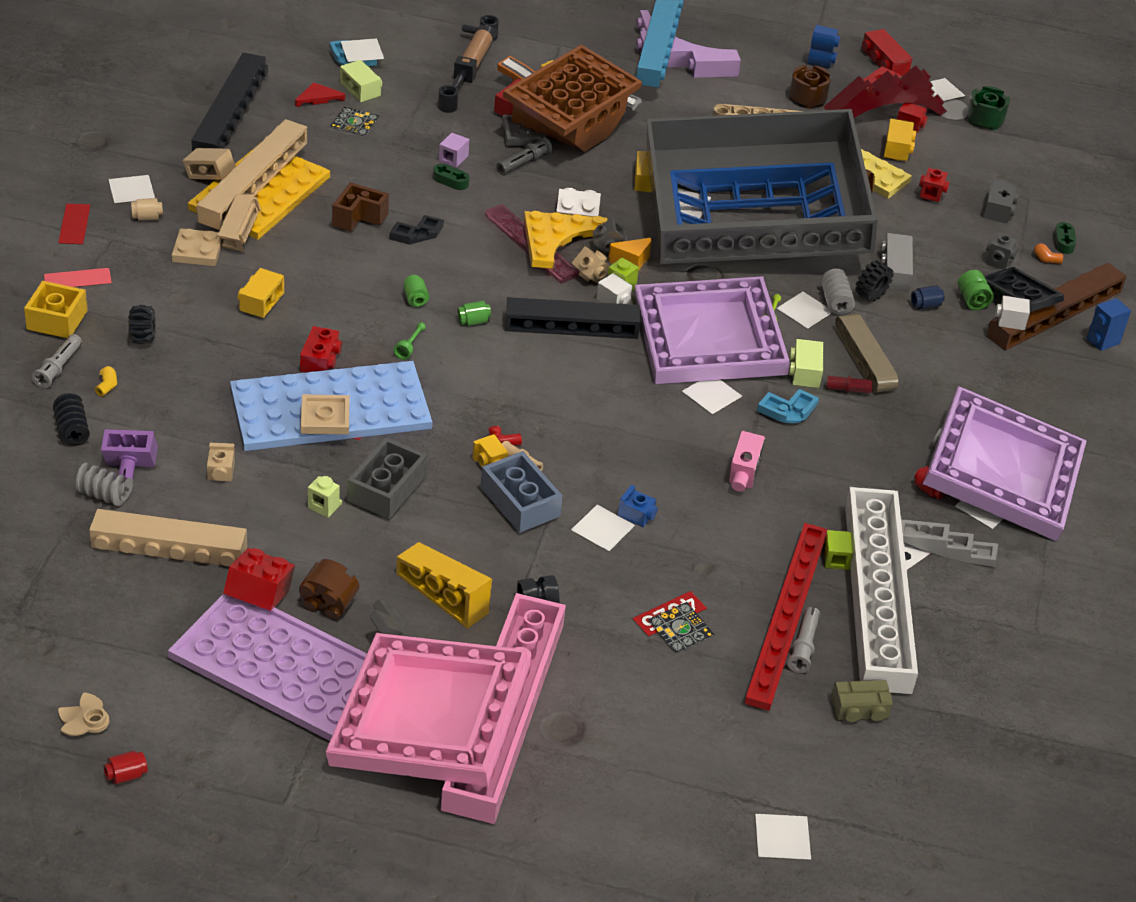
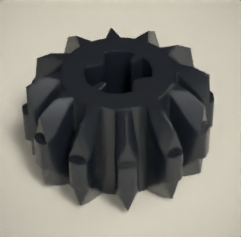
(142, 324)

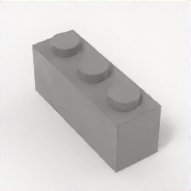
(898, 255)

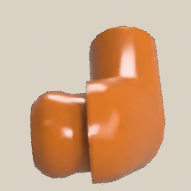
(1046, 255)

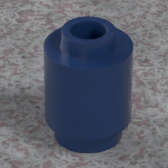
(927, 297)

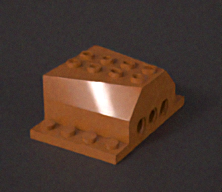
(573, 98)

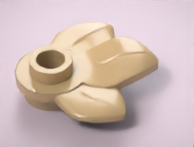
(84, 718)

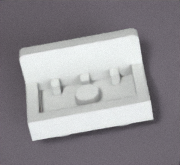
(578, 202)

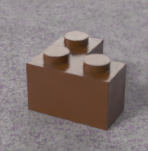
(359, 204)

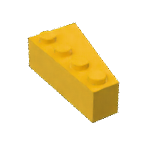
(446, 582)

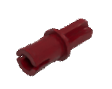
(849, 384)

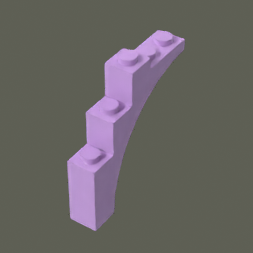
(699, 59)

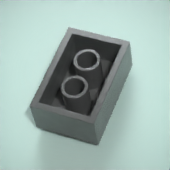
(387, 478)

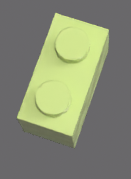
(360, 81)
(807, 363)

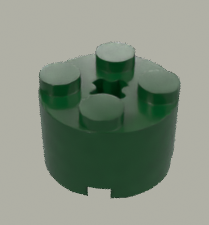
(988, 107)

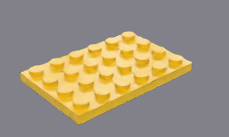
(280, 194)

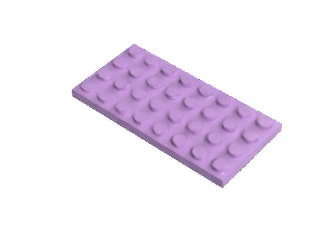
(273, 661)

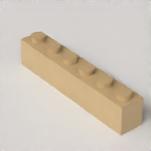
(167, 537)

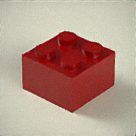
(259, 578)

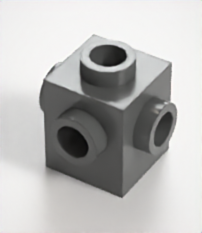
(608, 233)
(1001, 251)

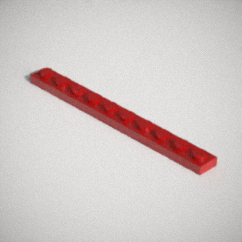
(786, 618)

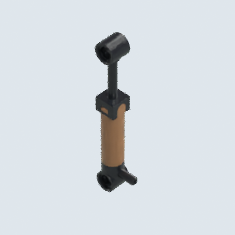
(467, 64)

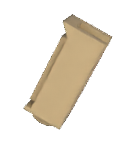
(239, 221)

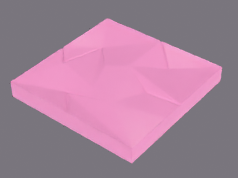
(430, 709)

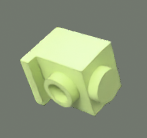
(324, 489)

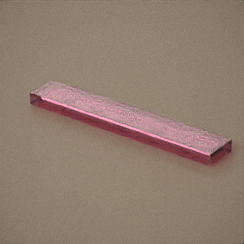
(515, 230)

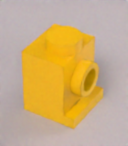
(488, 450)

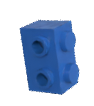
(1108, 324)

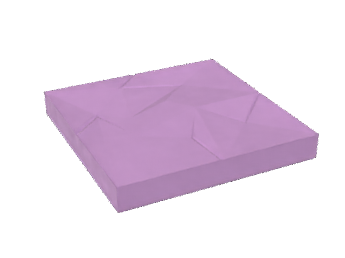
(710, 330)
(1006, 463)

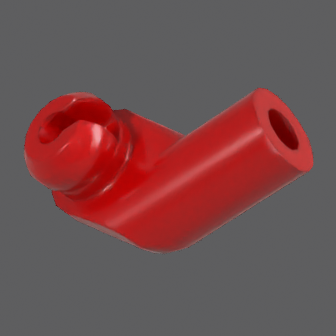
(514, 439)

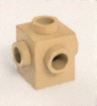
(591, 265)

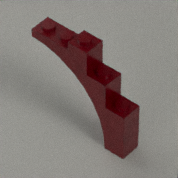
(888, 89)

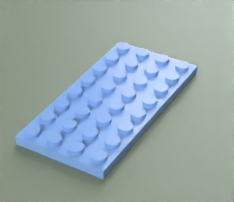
(381, 403)

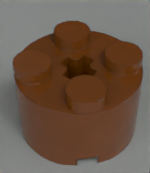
(810, 86)
(328, 588)

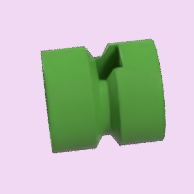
(975, 290)

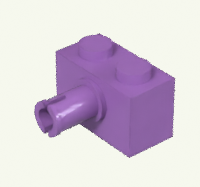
(129, 450)

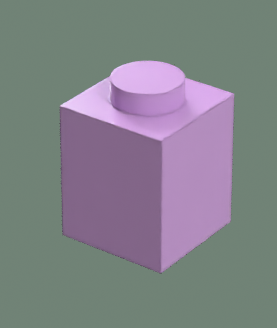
(454, 150)

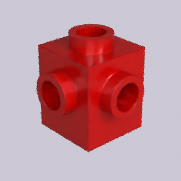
(933, 184)

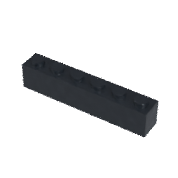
(572, 318)

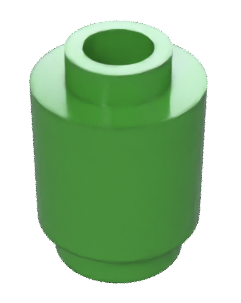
(415, 291)
(474, 313)

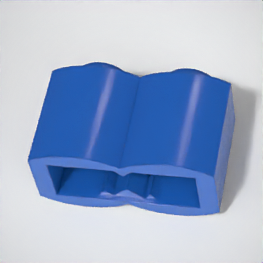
(823, 46)

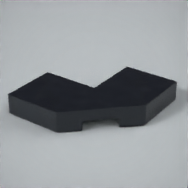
(427, 229)

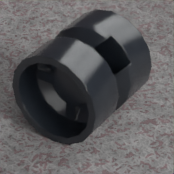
(544, 588)

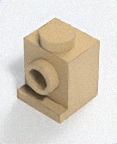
(220, 462)

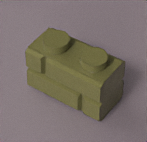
(861, 700)

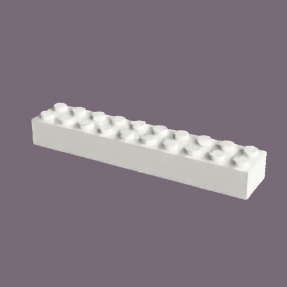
(881, 590)

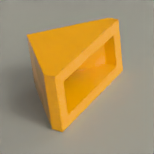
(634, 251)

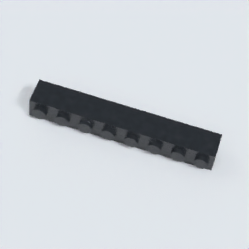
(231, 102)

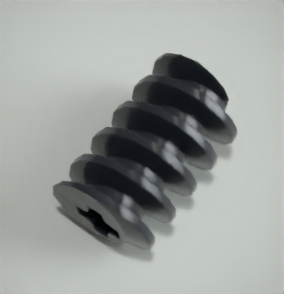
(71, 419)

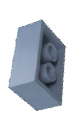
(521, 491)

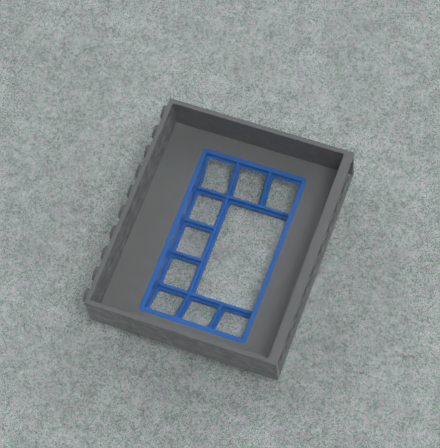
(754, 155)

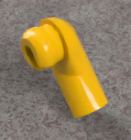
(109, 381)

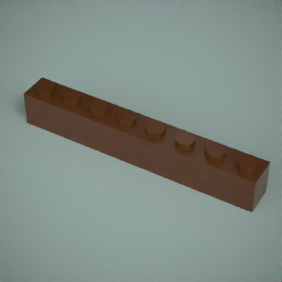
(1079, 296)

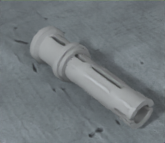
(52, 366)
(803, 646)

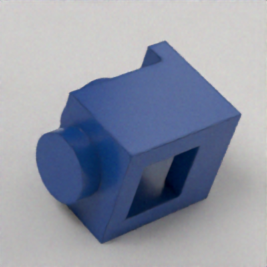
(637, 507)

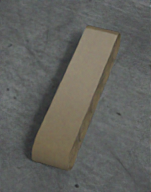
(866, 352)

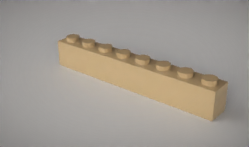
(253, 172)

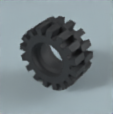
(874, 280)

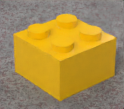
(55, 309)

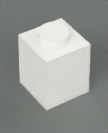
(614, 290)
(1013, 312)

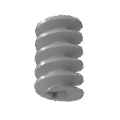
(837, 292)
(103, 486)

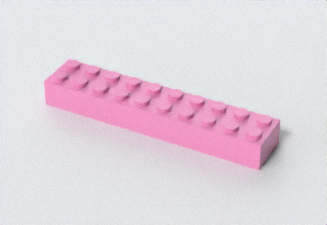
(530, 626)

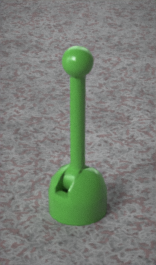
(406, 344)

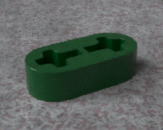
(451, 176)
(1065, 238)

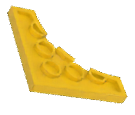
(550, 230)

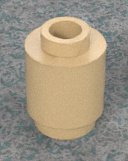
(146, 209)

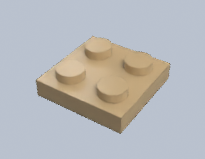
(197, 247)
(325, 414)

